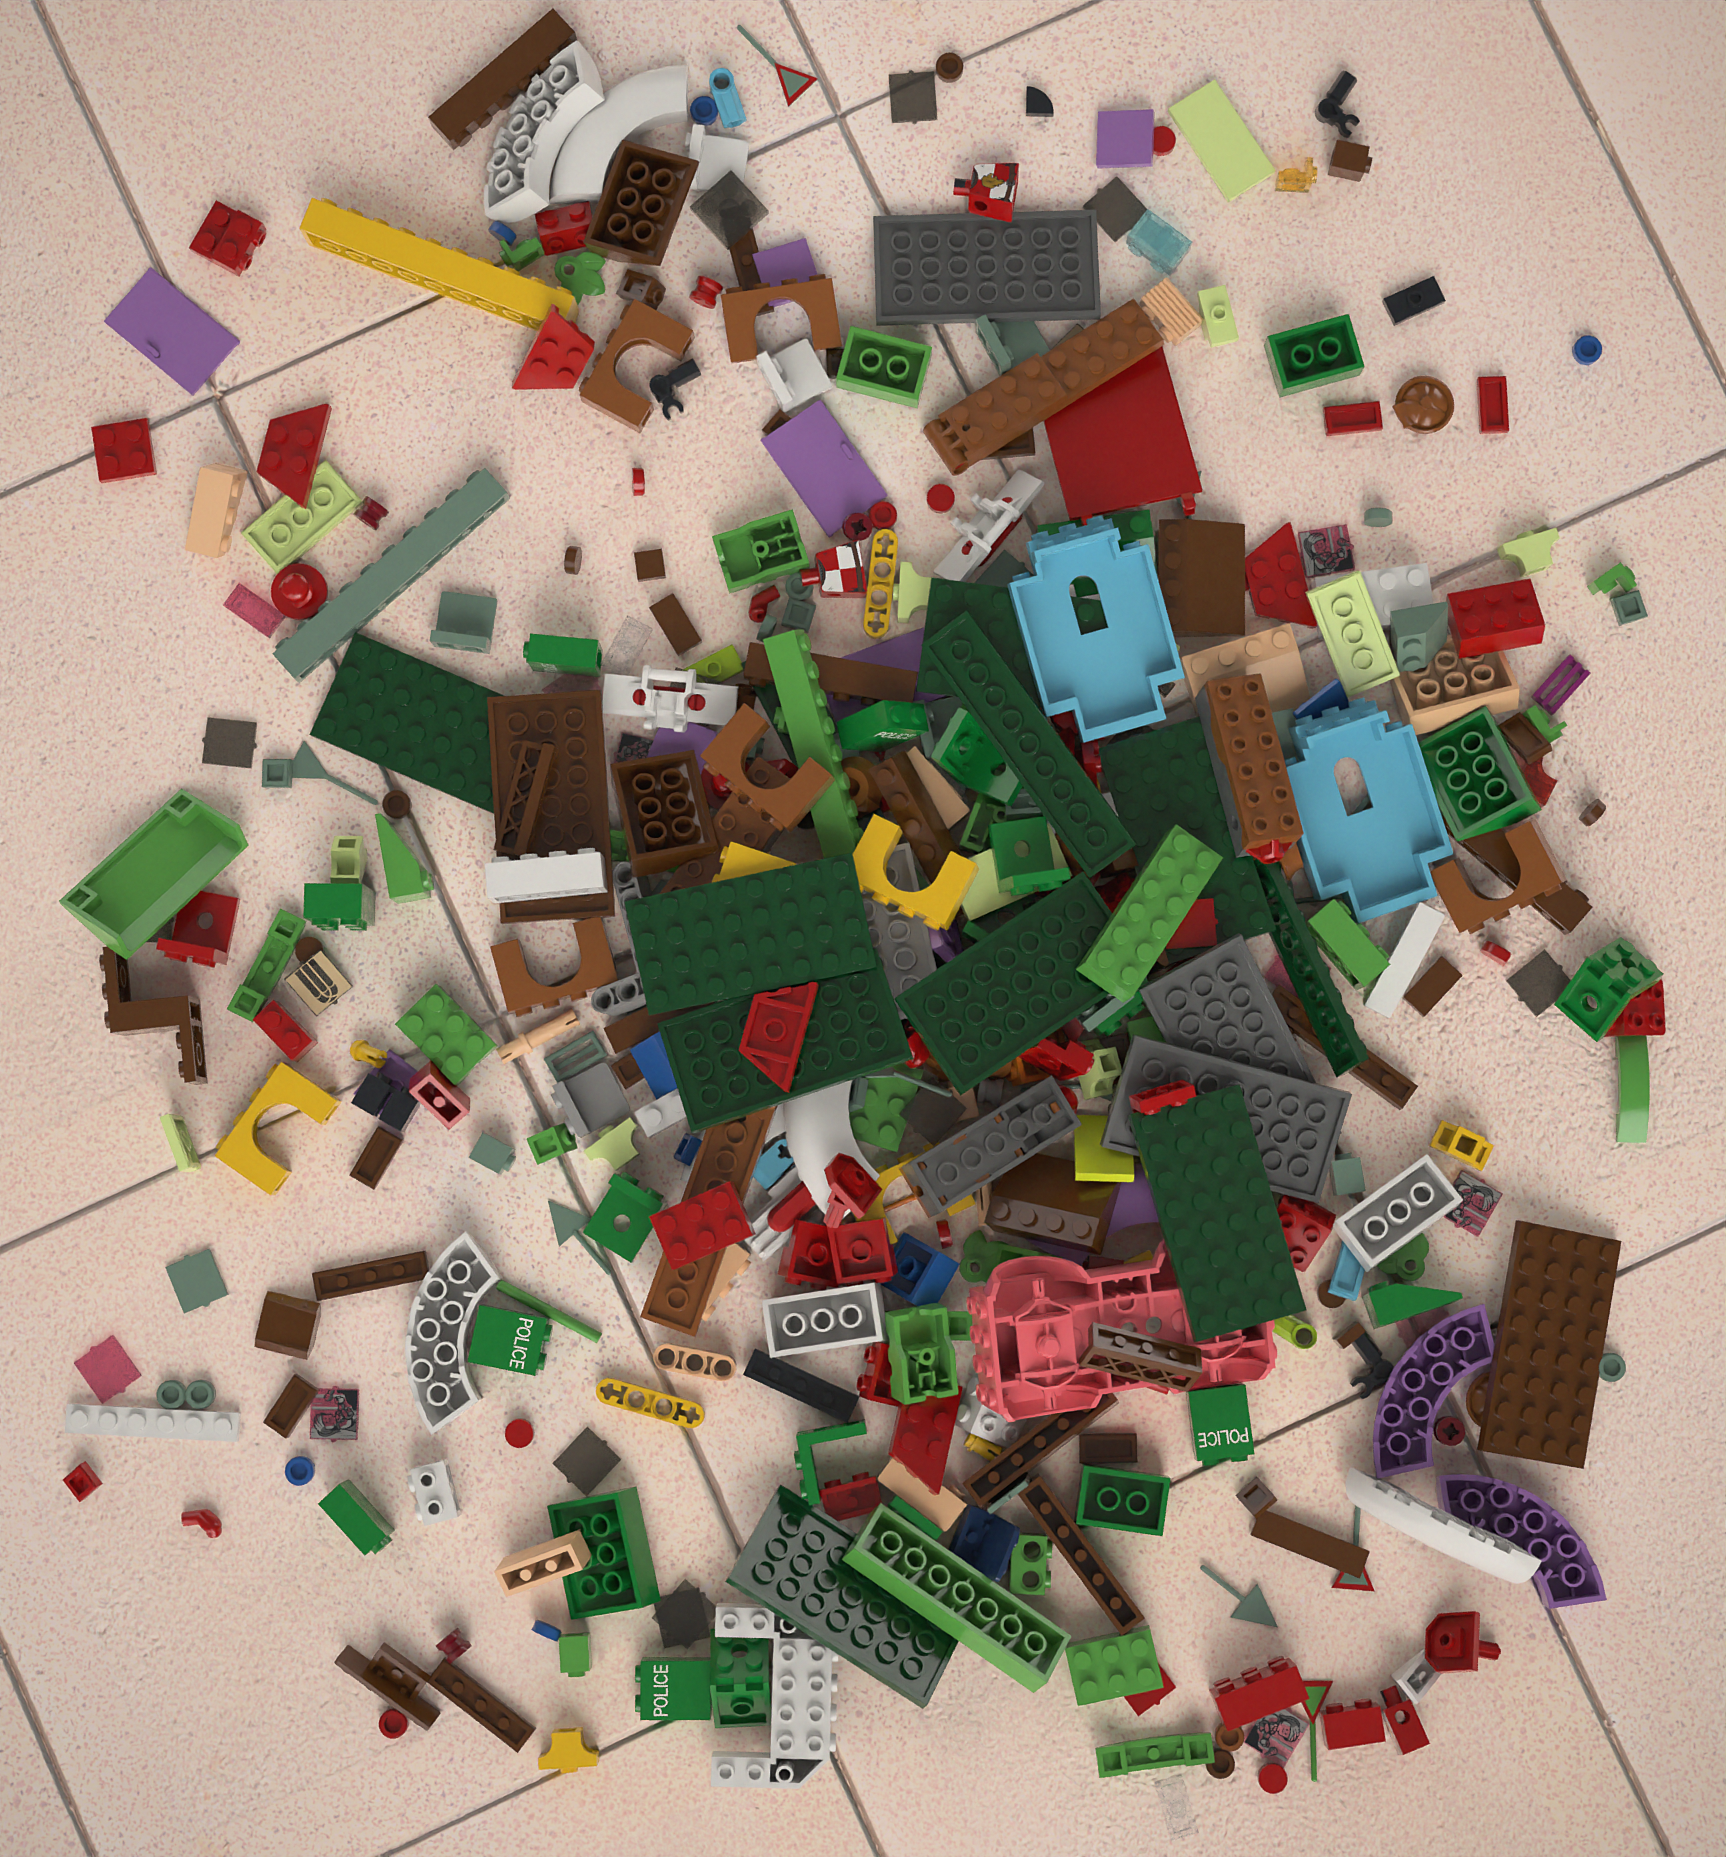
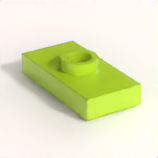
(719, 665)

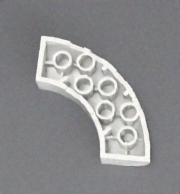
(628, 110)
(536, 132)
(817, 1132)
(440, 1331)
(1439, 1528)

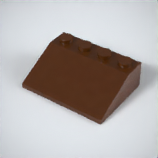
(640, 204)
(1203, 576)
(662, 811)
(1049, 1206)

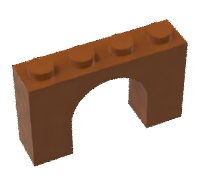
(813, 296)
(638, 327)
(785, 804)
(1538, 874)
(524, 993)

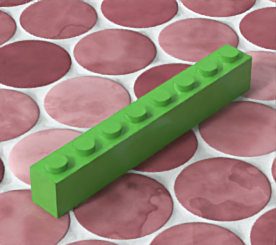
(813, 737)

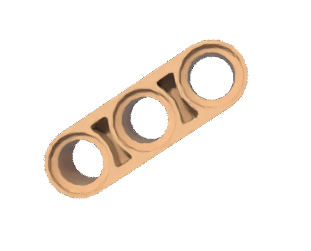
(681, 1366)

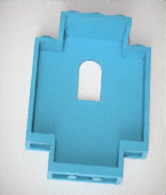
(1105, 674)
(1381, 852)

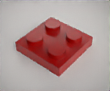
(124, 450)

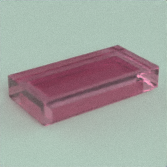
(254, 610)

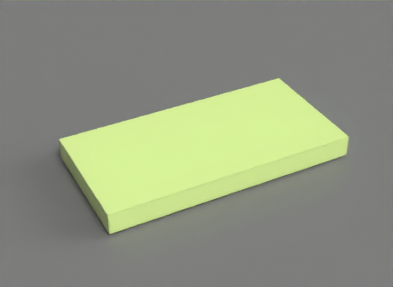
(1221, 141)
(290, 531)
(1352, 633)
(984, 891)

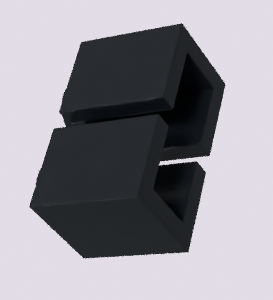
(374, 1094)

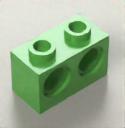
(1021, 1563)

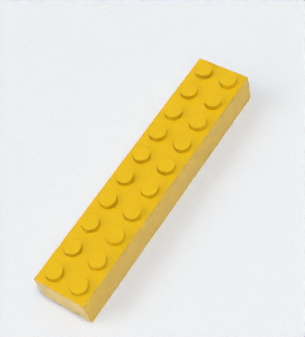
(433, 266)

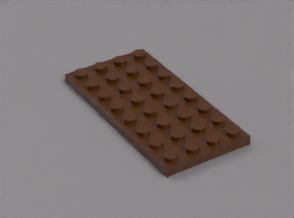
(576, 795)
(1549, 1345)

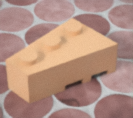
(215, 509)

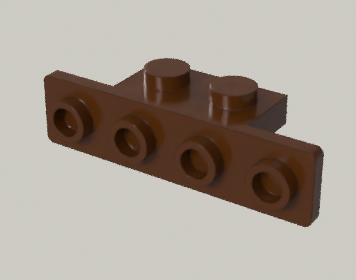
(393, 1680)

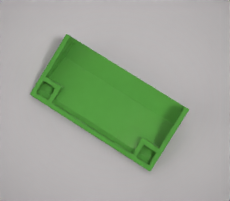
(155, 872)

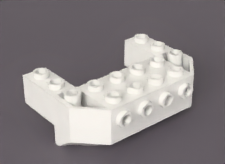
(799, 1704)

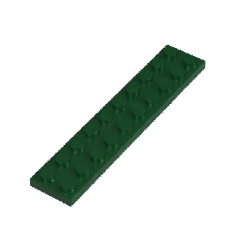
(1029, 744)

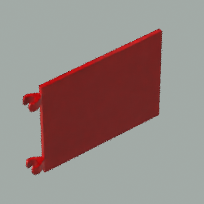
(1124, 444)

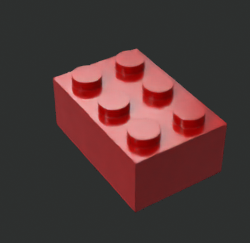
(1495, 618)
(702, 1225)
(1258, 1693)

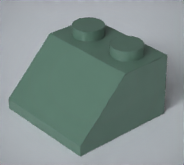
(1417, 634)

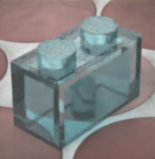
(1158, 243)

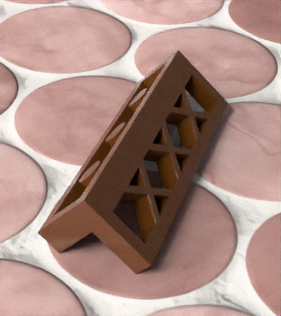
(535, 798)
(1145, 1354)

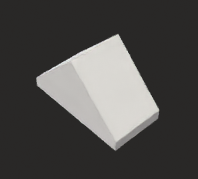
(1415, 1677)

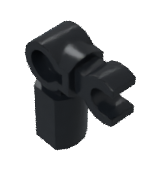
(1328, 108)
(662, 385)
(1371, 1355)

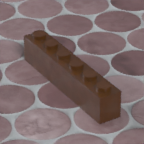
(501, 80)
(842, 677)
(915, 814)
(1562, 909)
(1033, 1450)
(1080, 1555)

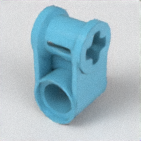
(772, 1165)

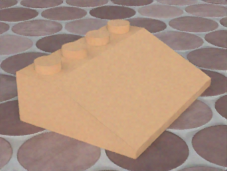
(1267, 652)
(1454, 689)

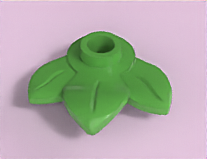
(585, 276)
(1413, 1251)
(981, 1253)

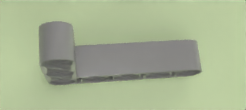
(621, 990)

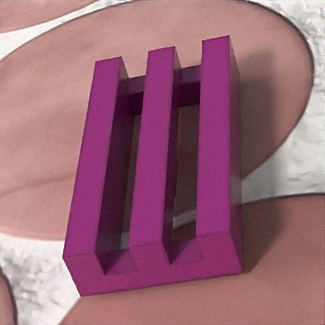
(1576, 667)

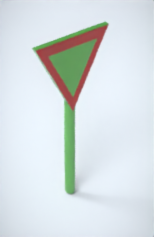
(1317, 1693)

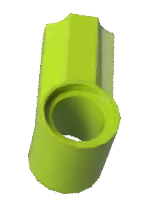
(1288, 1326)

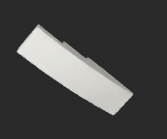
(1404, 960)

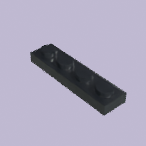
(801, 1385)

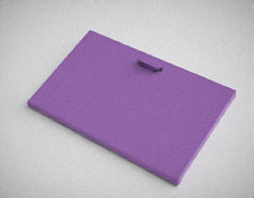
(167, 323)
(820, 471)
(897, 652)

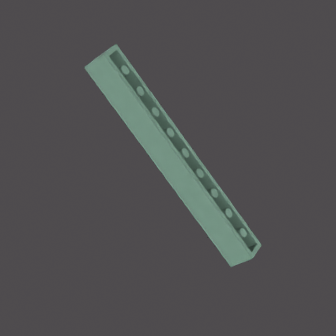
(391, 575)

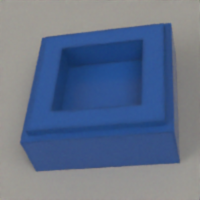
(687, 1149)

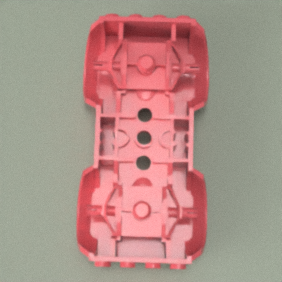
(1036, 1325)

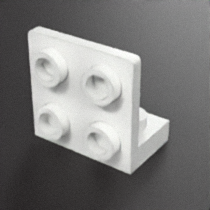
(794, 374)

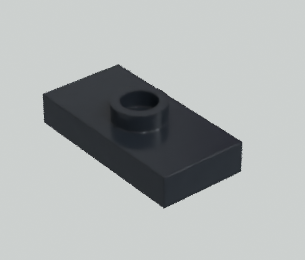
(1413, 300)

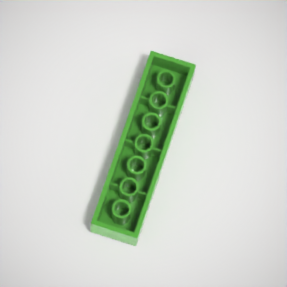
(957, 1598)

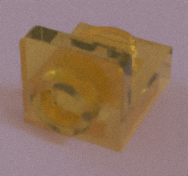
(1295, 181)

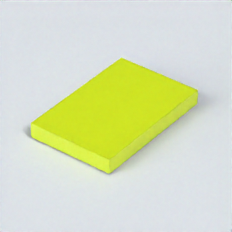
(1095, 1161)

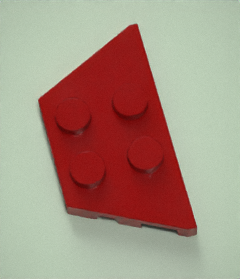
(554, 355)
(293, 451)
(1278, 580)
(777, 1031)
(924, 1438)

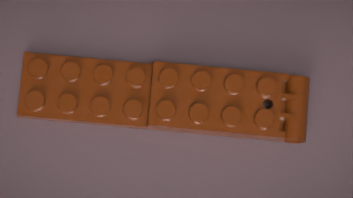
(1041, 387)
(725, 1155)

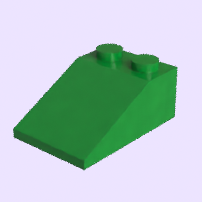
(1399, 1301)

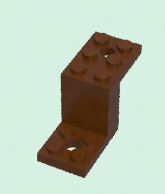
(153, 1016)

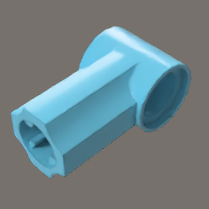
(727, 99)

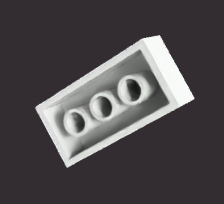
(1391, 589)
(545, 877)
(1397, 1213)
(825, 1319)

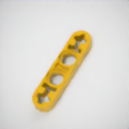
(880, 584)
(651, 1399)

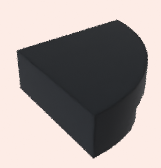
(1038, 103)

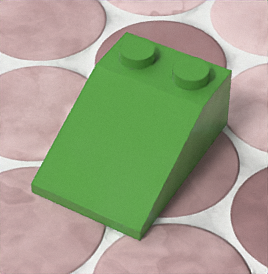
(404, 872)

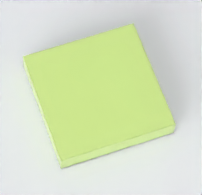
(180, 1142)

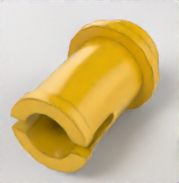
(362, 1051)
(981, 1446)

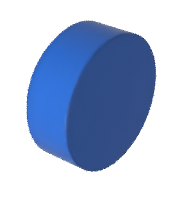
(704, 111)
(502, 232)
(1587, 350)
(300, 1470)
(546, 1630)

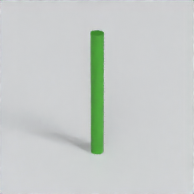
(549, 1311)

